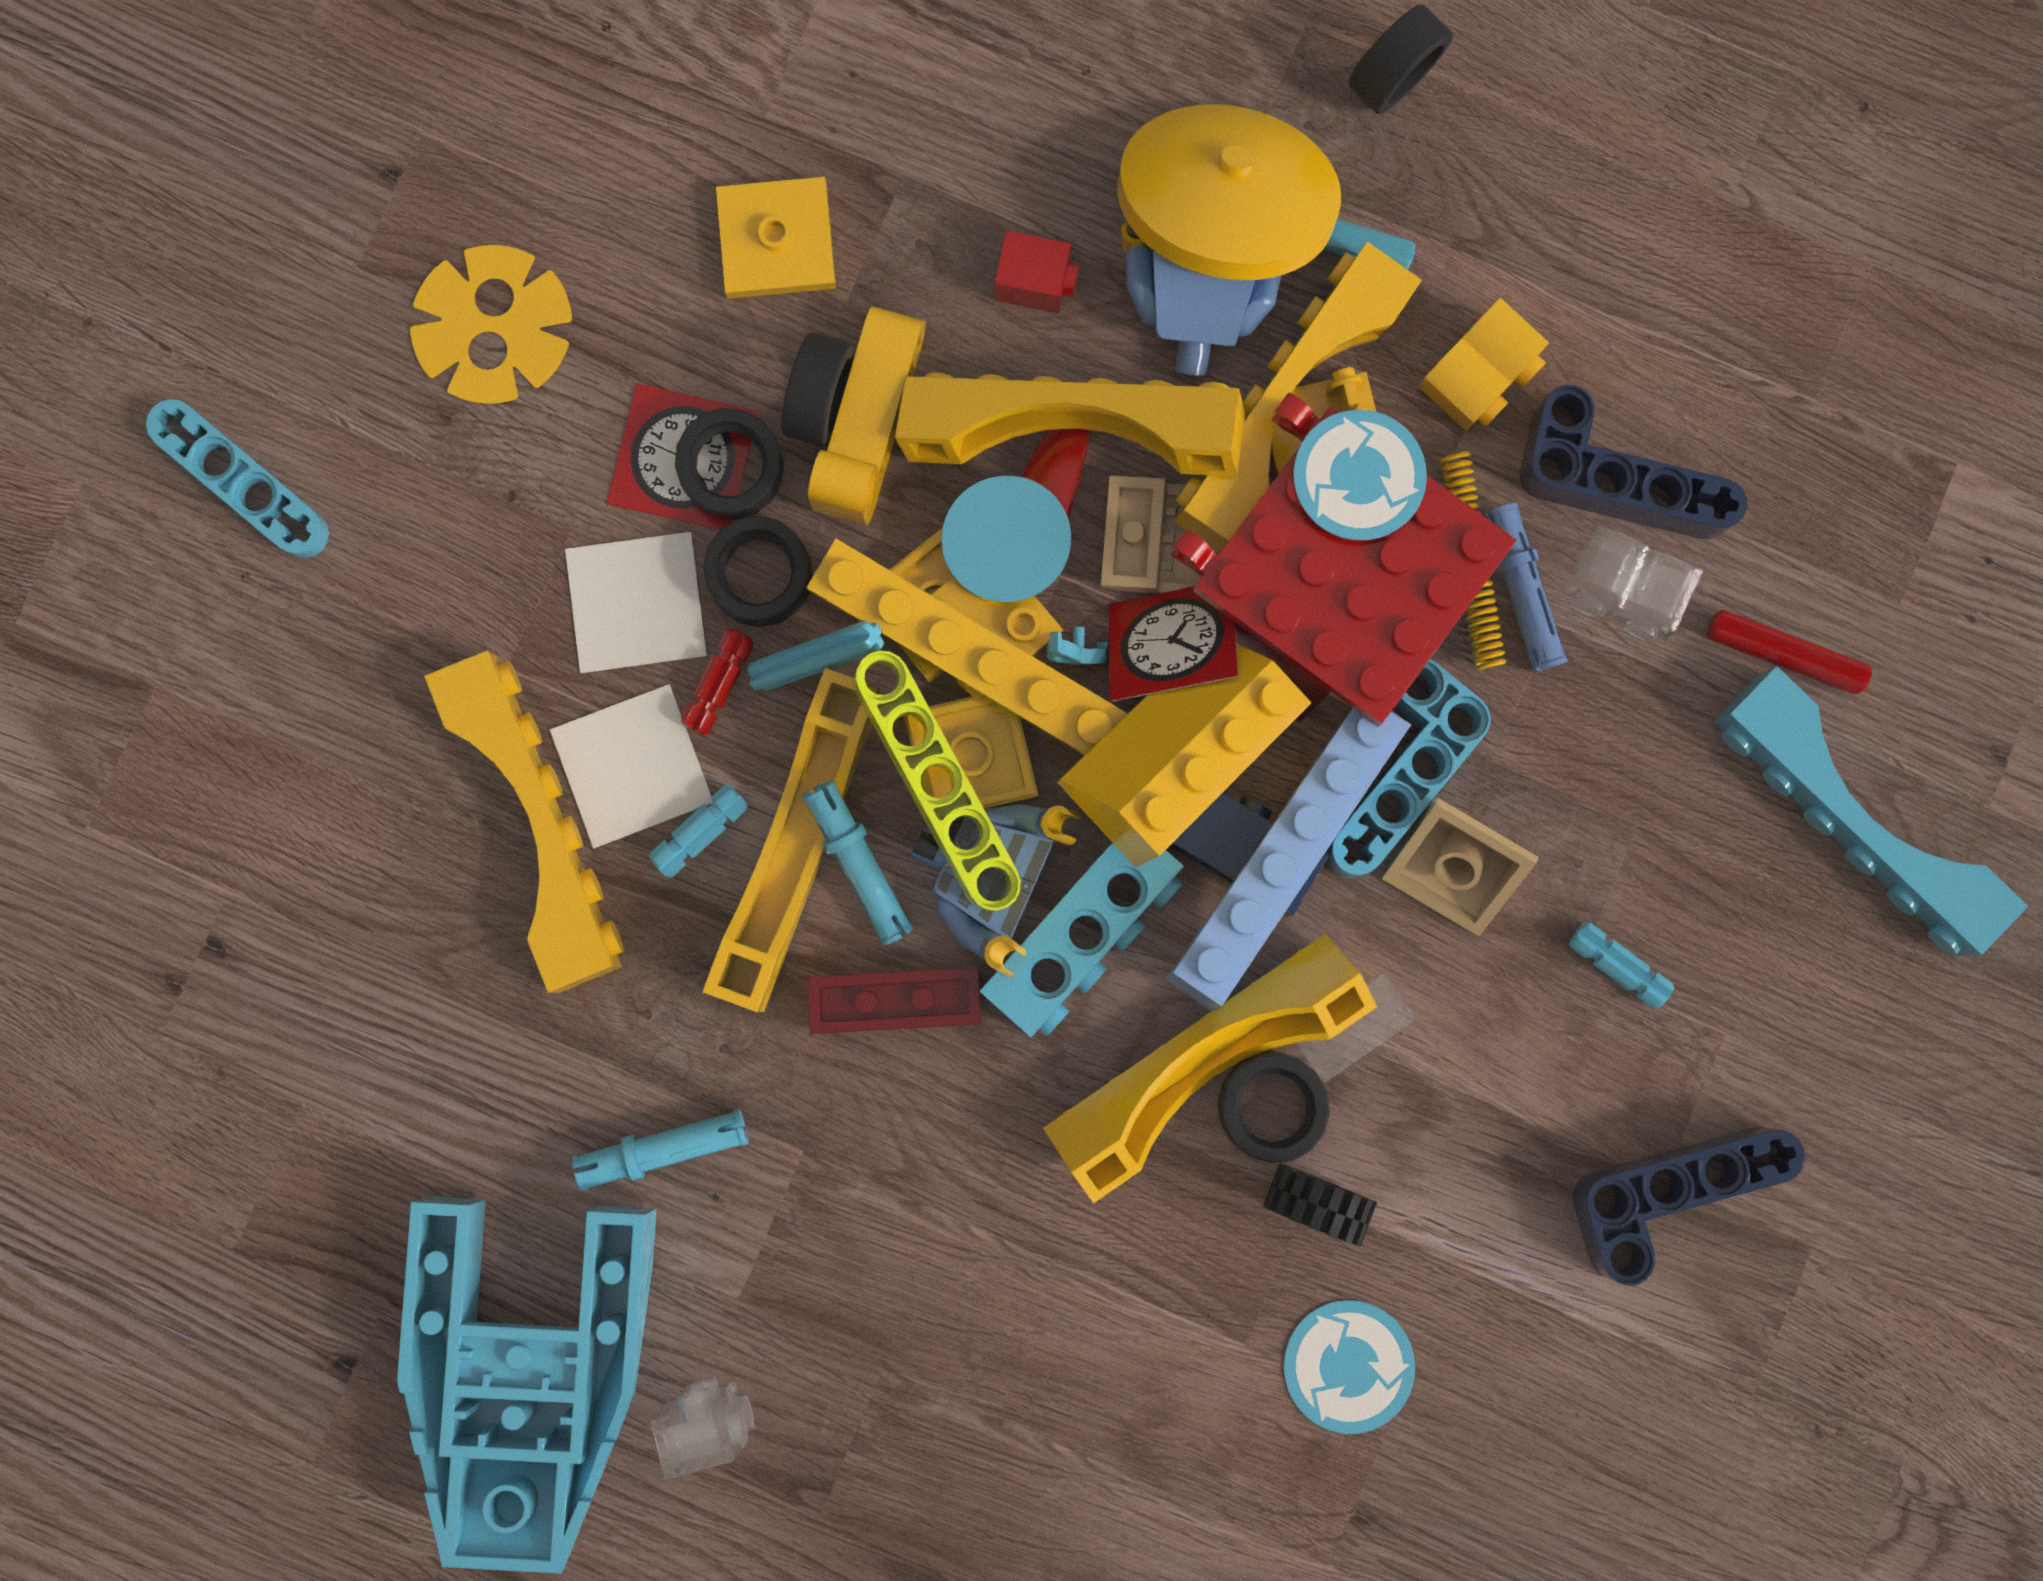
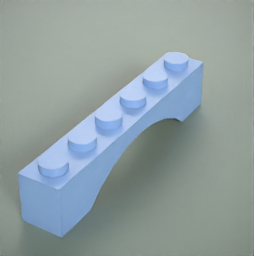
(1285, 858)

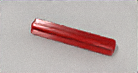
(1789, 652)

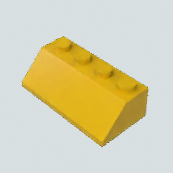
(1181, 754)

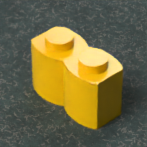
(1483, 365)

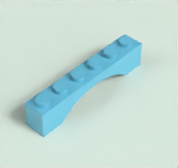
(1783, 734)

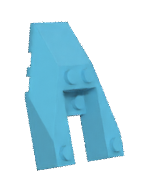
(516, 1413)

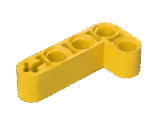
(853, 468)

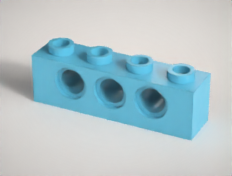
(1051, 940)

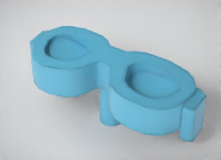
(1074, 653)

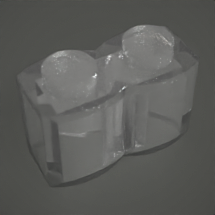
(1632, 584)

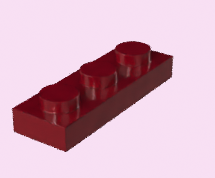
(894, 1000)

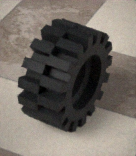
(1320, 1204)

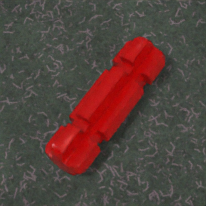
(717, 681)

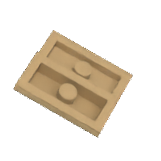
(1143, 536)

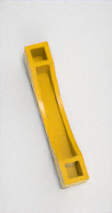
(1358, 310)
(960, 417)
(963, 648)
(793, 850)
(567, 929)
(1297, 1001)

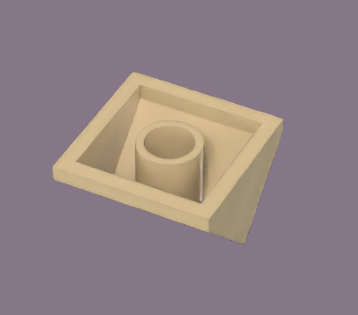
(1458, 866)

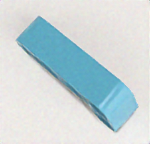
(1401, 780)

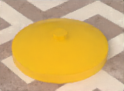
(1228, 192)

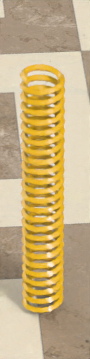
(1477, 639)

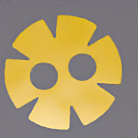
(528, 347)

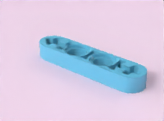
(237, 479)

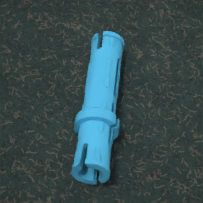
(847, 843)
(659, 1150)

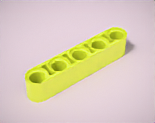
(935, 751)

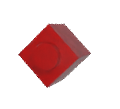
(1035, 272)

